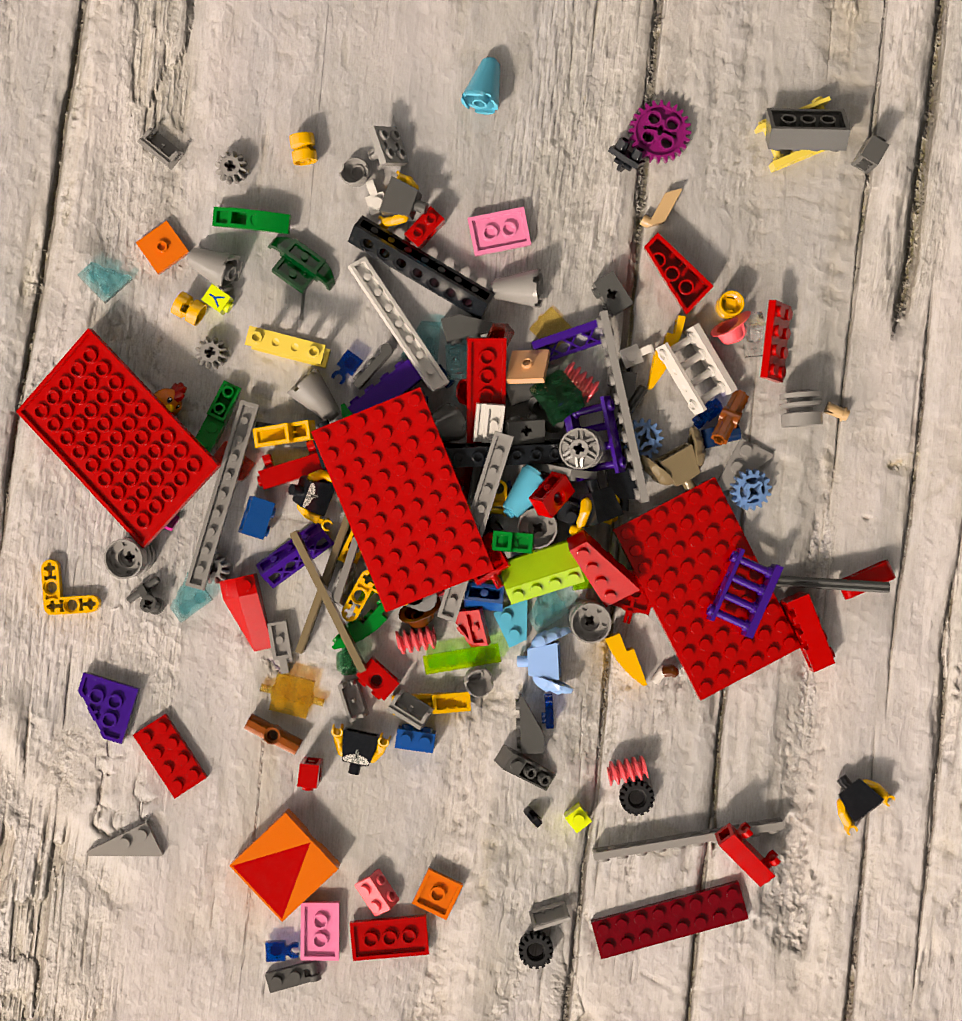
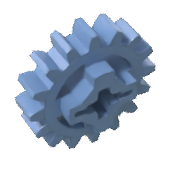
(654, 443)
(759, 491)

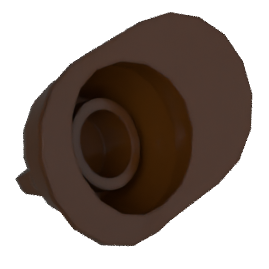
(417, 618)

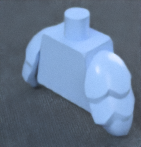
(545, 661)

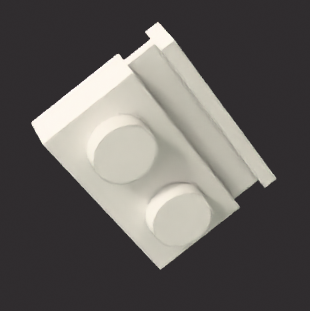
(488, 419)

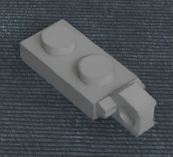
(280, 644)

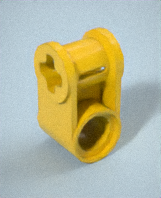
(499, 501)

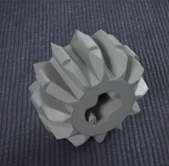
(236, 173)
(209, 346)
(221, 569)

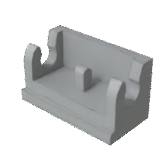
(160, 148)
(353, 700)
(410, 709)

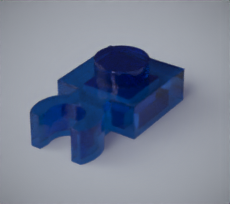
(348, 365)
(713, 409)
(547, 716)
(278, 950)

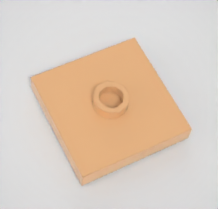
(528, 366)

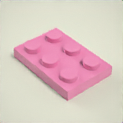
(499, 231)
(320, 930)

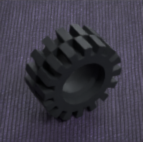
(640, 808)
(540, 960)

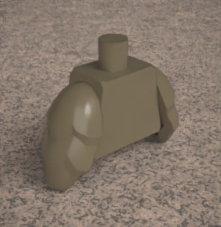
(679, 464)

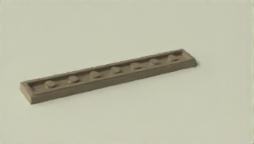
(327, 575)
(327, 599)

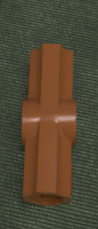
(730, 417)
(262, 727)

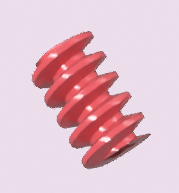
(582, 383)
(416, 639)
(627, 770)

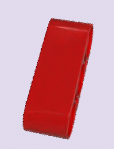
(879, 571)

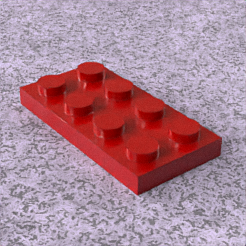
(776, 340)
(170, 756)
(389, 937)

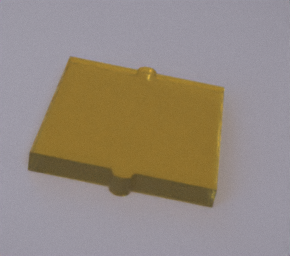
(549, 324)

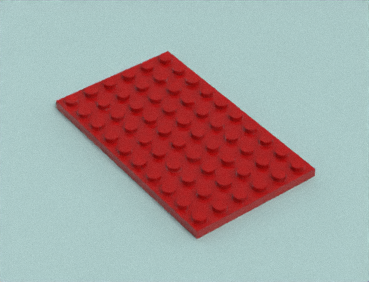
(118, 438)
(403, 499)
(680, 563)

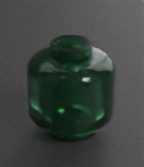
(345, 663)

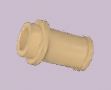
(837, 411)

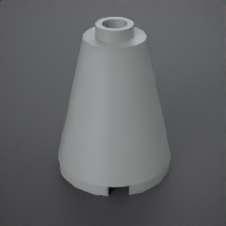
(216, 266)
(520, 288)
(315, 395)

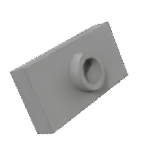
(549, 915)

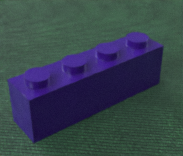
(390, 386)

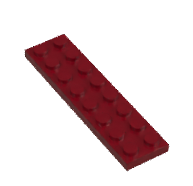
(669, 919)

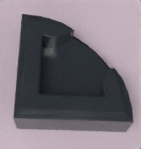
(533, 816)

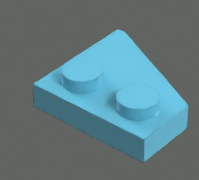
(513, 622)

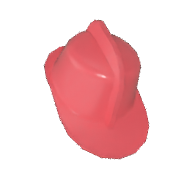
(732, 329)

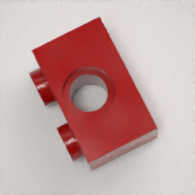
(424, 228)
(551, 494)
(389, 681)
(310, 773)

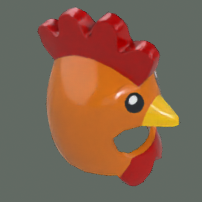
(172, 397)

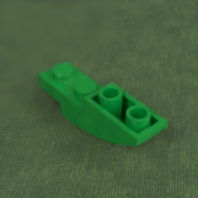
(251, 220)
(218, 415)
(361, 629)

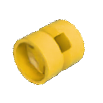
(303, 148)
(729, 304)
(194, 312)

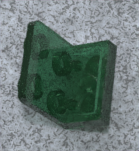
(558, 396)

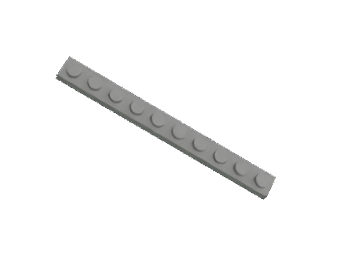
(620, 399)
(222, 495)
(481, 510)
(679, 841)

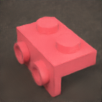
(377, 892)

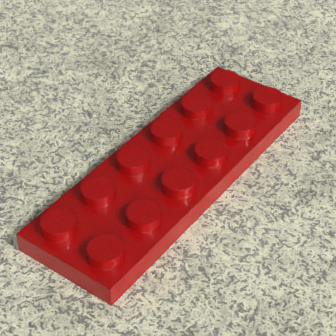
(484, 376)

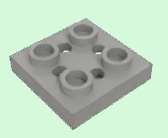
(387, 146)

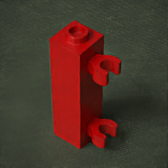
(288, 471)
(745, 855)

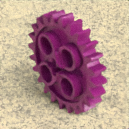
(664, 114)

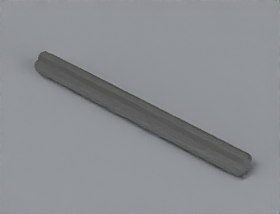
(834, 584)

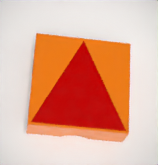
(285, 865)

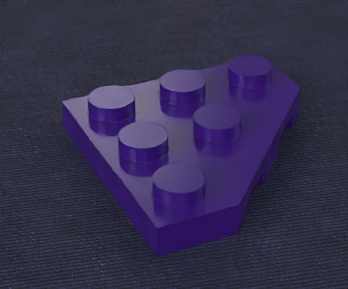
(109, 704)

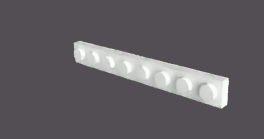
(398, 324)

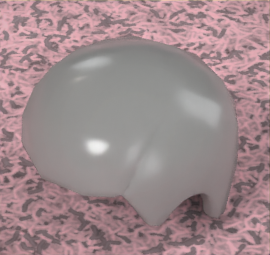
(355, 172)
(478, 681)

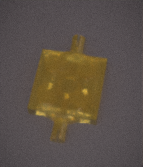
(292, 695)

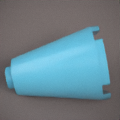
(484, 88)
(524, 486)

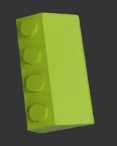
(541, 572)

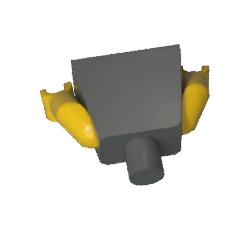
(401, 201)

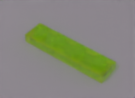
(461, 658)

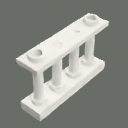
(709, 358)

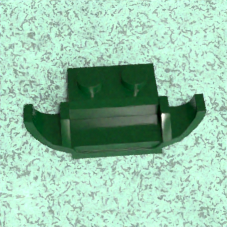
(300, 265)

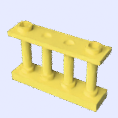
(781, 161)
(287, 347)

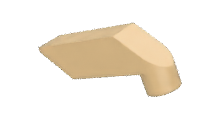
(662, 210)

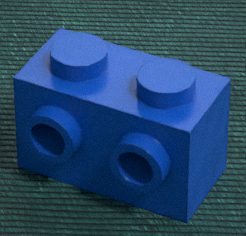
(257, 517)
(484, 596)
(415, 739)

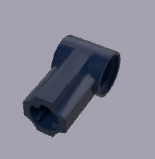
(708, 442)

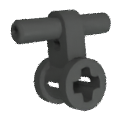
(148, 602)

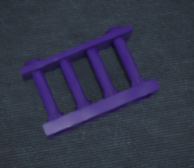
(607, 406)
(763, 591)

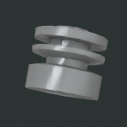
(801, 409)
(590, 440)
(549, 527)
(120, 562)
(589, 631)

